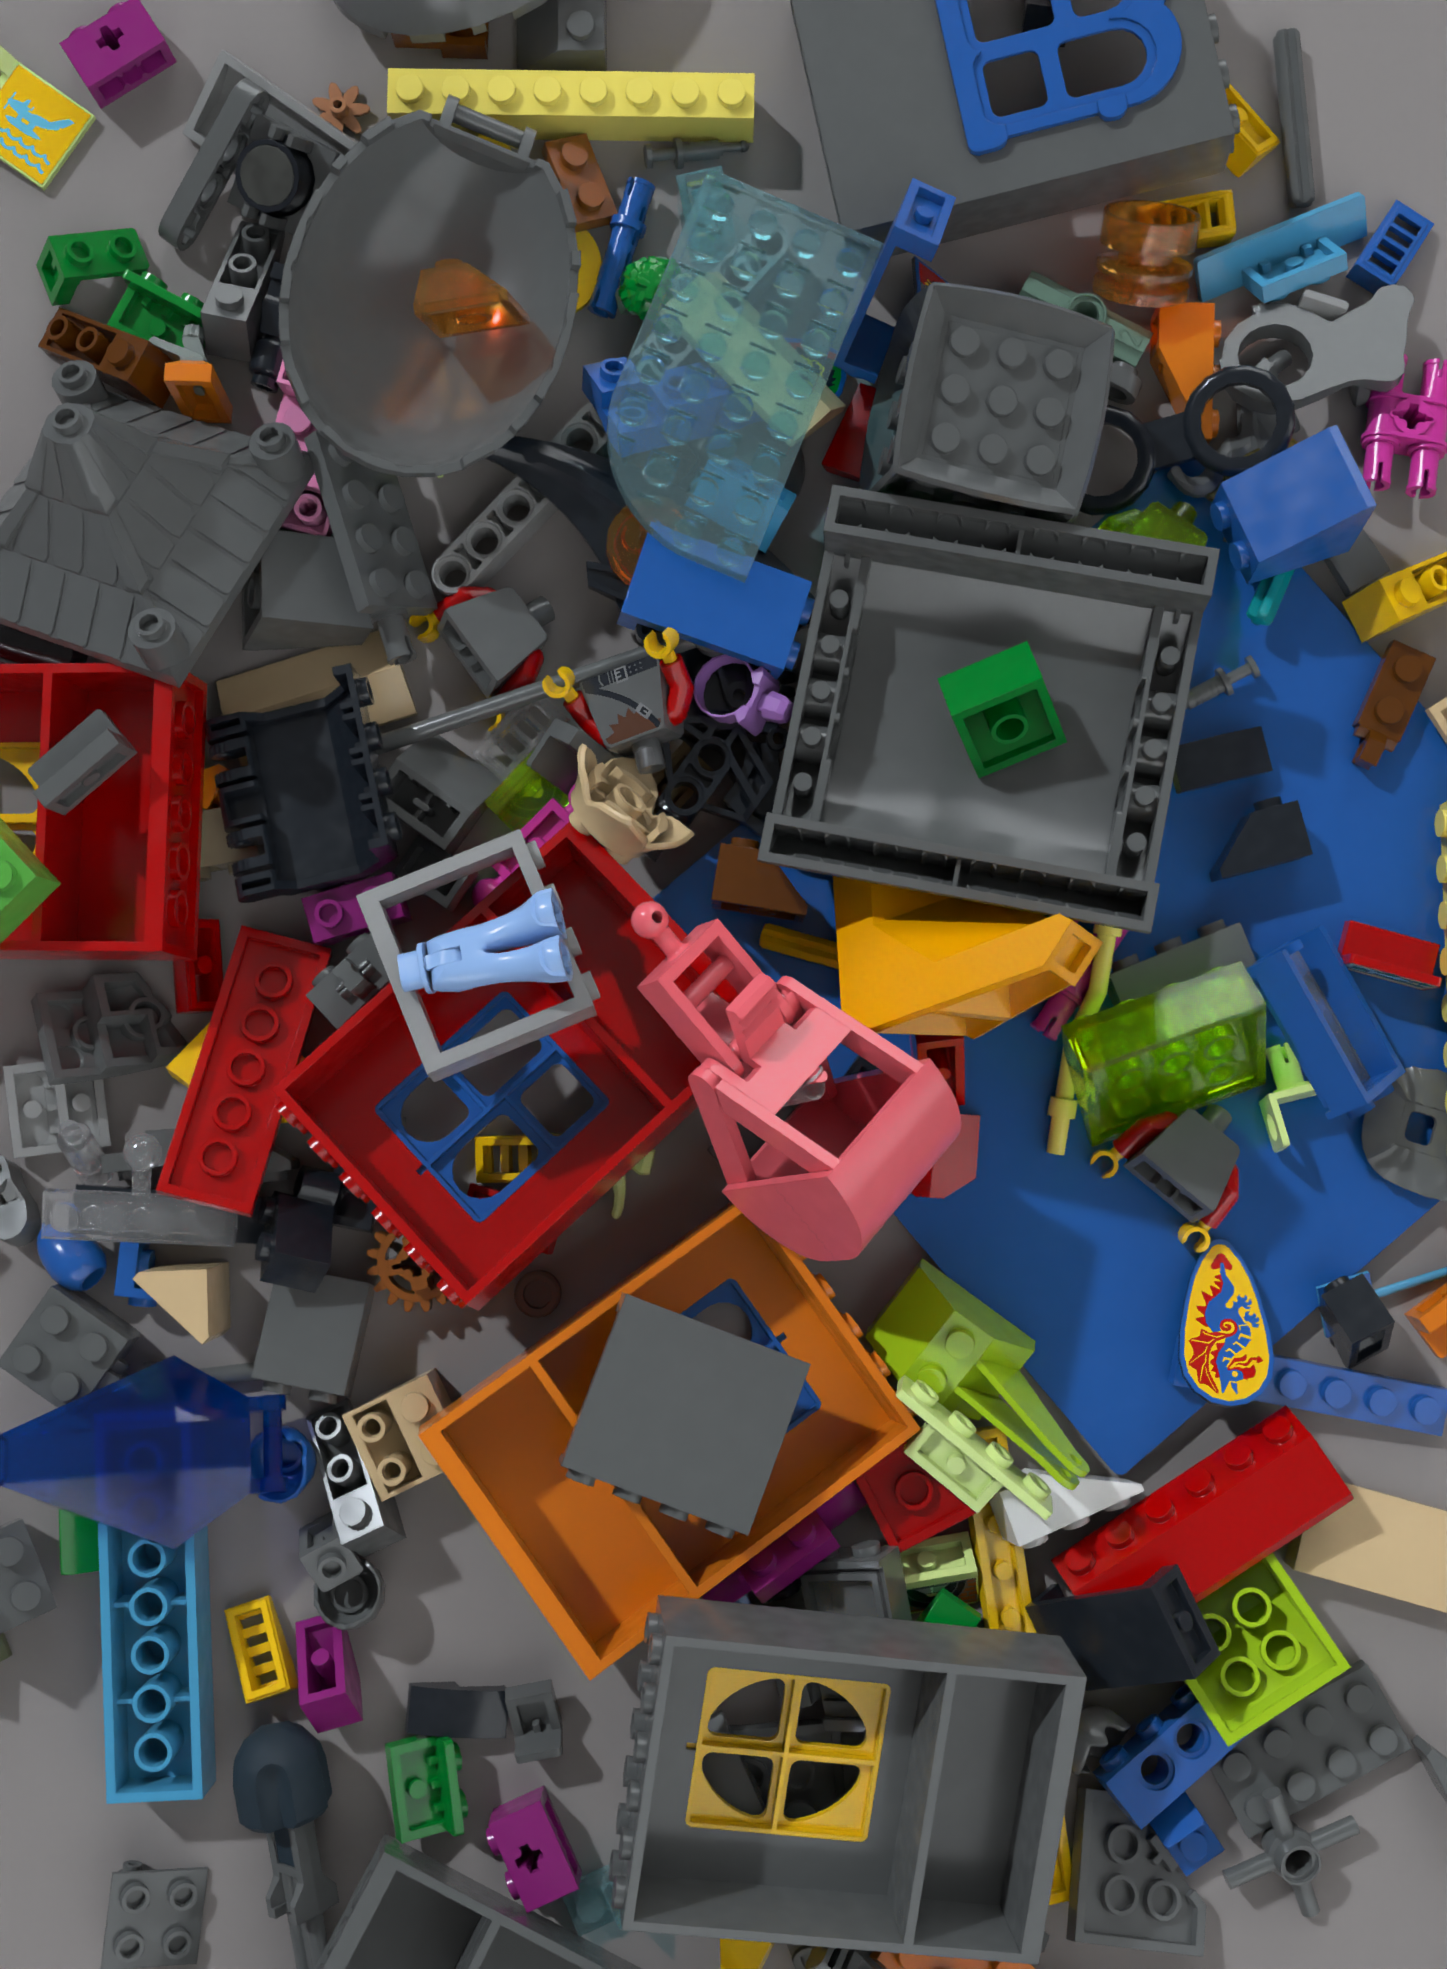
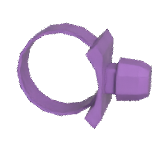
(763, 705)

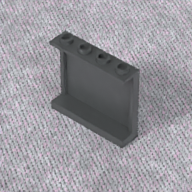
(684, 1417)

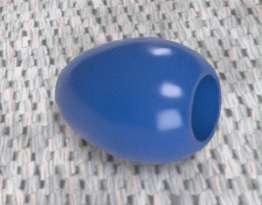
(72, 1263)

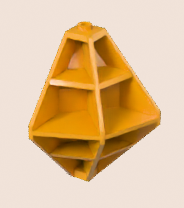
(946, 961)

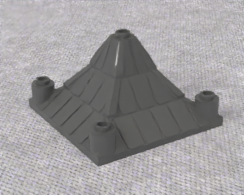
(139, 526)

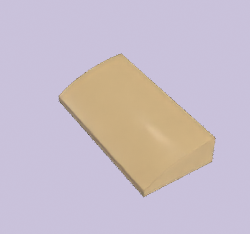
(1379, 1547)

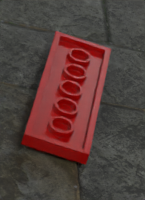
(248, 1048)

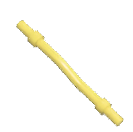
(1063, 1105)

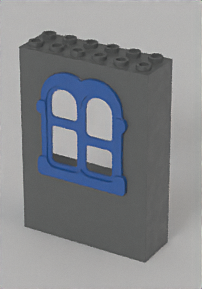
(908, 99)

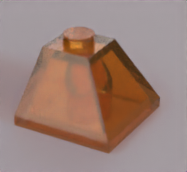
(463, 301)

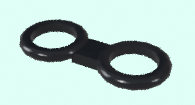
(1180, 438)

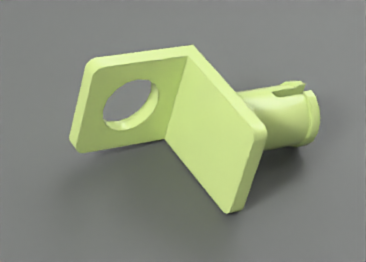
(1289, 1086)

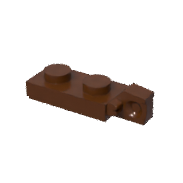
(1390, 701)

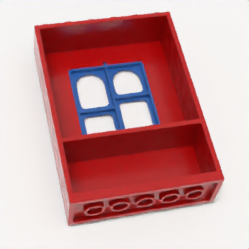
(624, 1056)

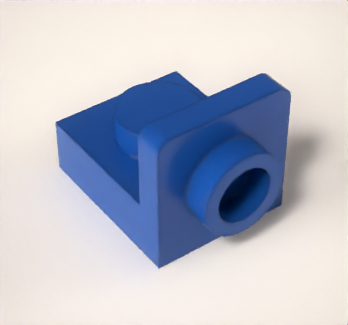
(131, 1260)

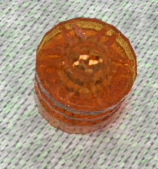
(1146, 253)

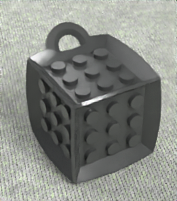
(989, 403)

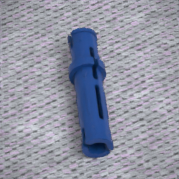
(626, 231)

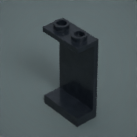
(1130, 1632)

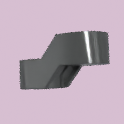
(18, 1209)

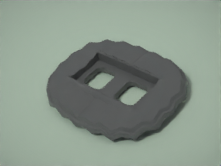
(1384, 1140)

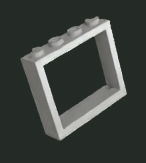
(441, 1063)

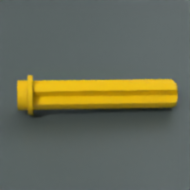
(799, 945)

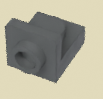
(324, 1556)

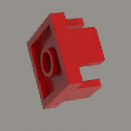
(909, 1500)

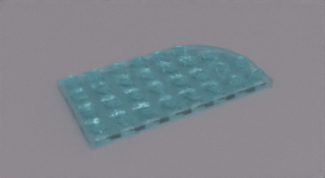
(732, 369)

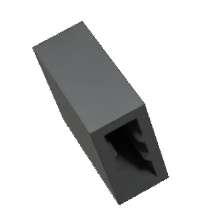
(314, 1338)

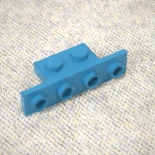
(1286, 254)

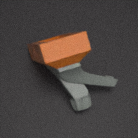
(193, 379)

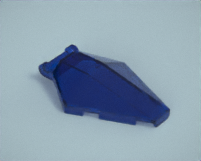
(148, 1453)

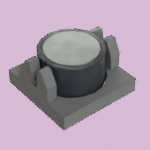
(278, 175)

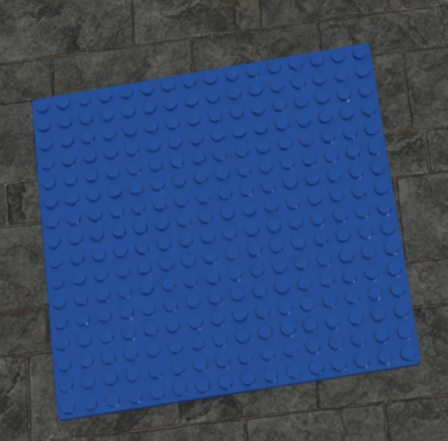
(1097, 1259)

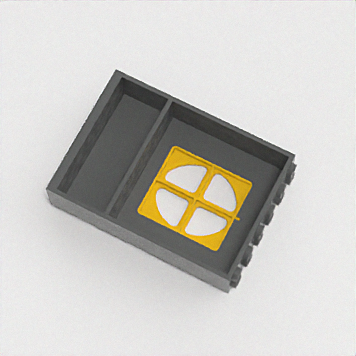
(934, 1844)

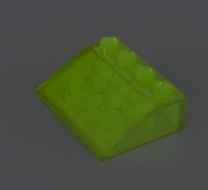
(1167, 1051)

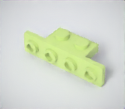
(964, 1460)

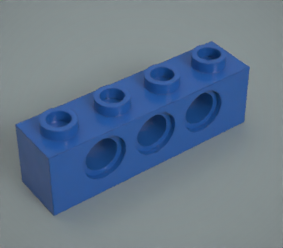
(1177, 1765)

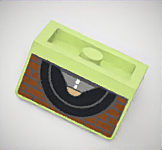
(940, 1564)

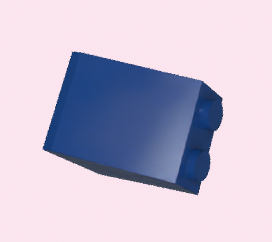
(1293, 507)

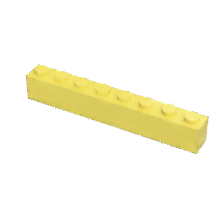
(588, 102)

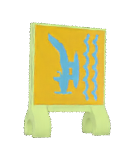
(36, 123)

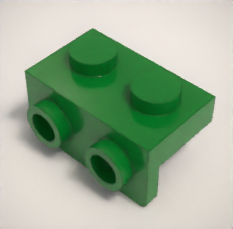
(152, 310)
(425, 1787)

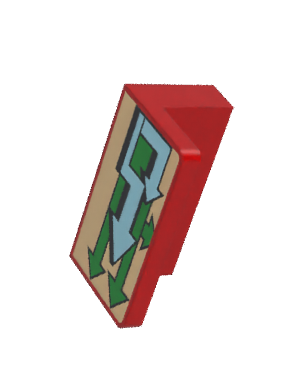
(1389, 955)

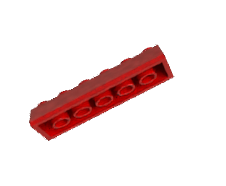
(1215, 1514)

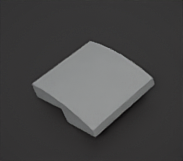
(40, 1109)

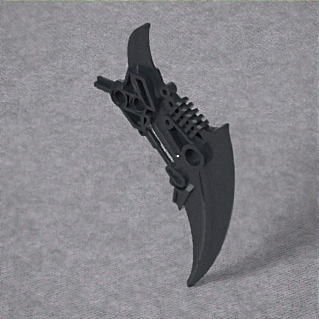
(589, 498)

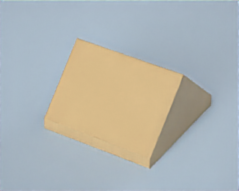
(193, 1295)

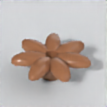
(342, 109)

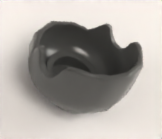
(354, 1601)
(1097, 1733)

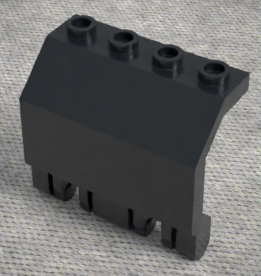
(306, 792)

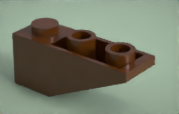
(119, 357)

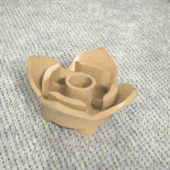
(619, 806)

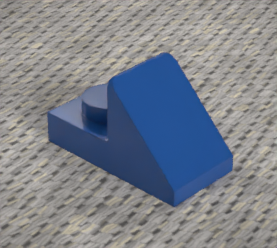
(1186, 1834)

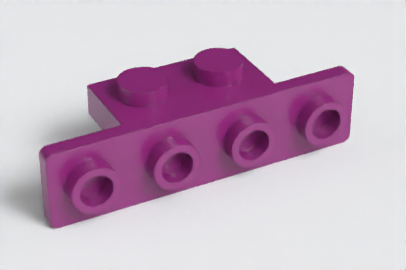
(792, 1552)

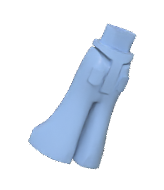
(469, 955)

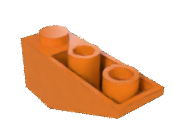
(1185, 355)

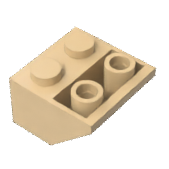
(388, 1431)

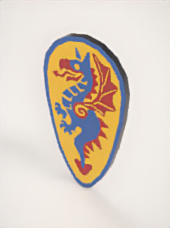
(1224, 1330)

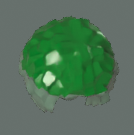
(639, 285)

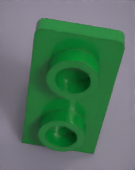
(88, 256)

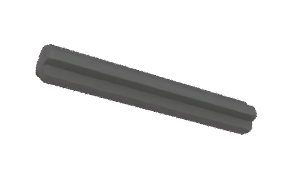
(1294, 118)

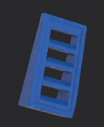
(1371, 275)

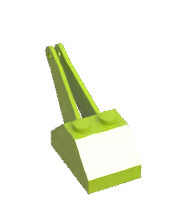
(970, 1358)

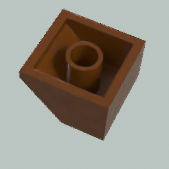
(754, 886)

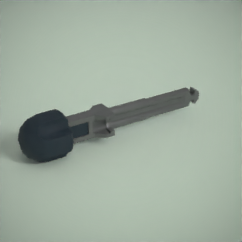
(279, 1791)

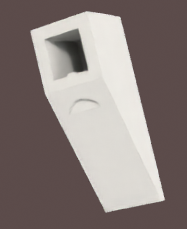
(1070, 1507)

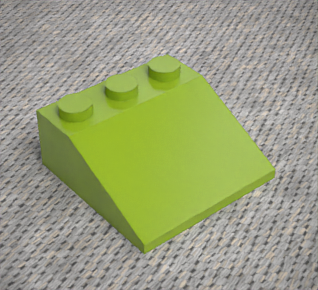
(1268, 1649)

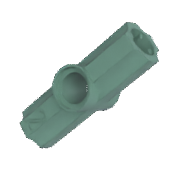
(1129, 337)

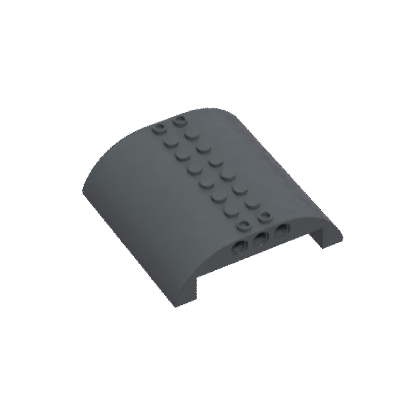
(873, 759)

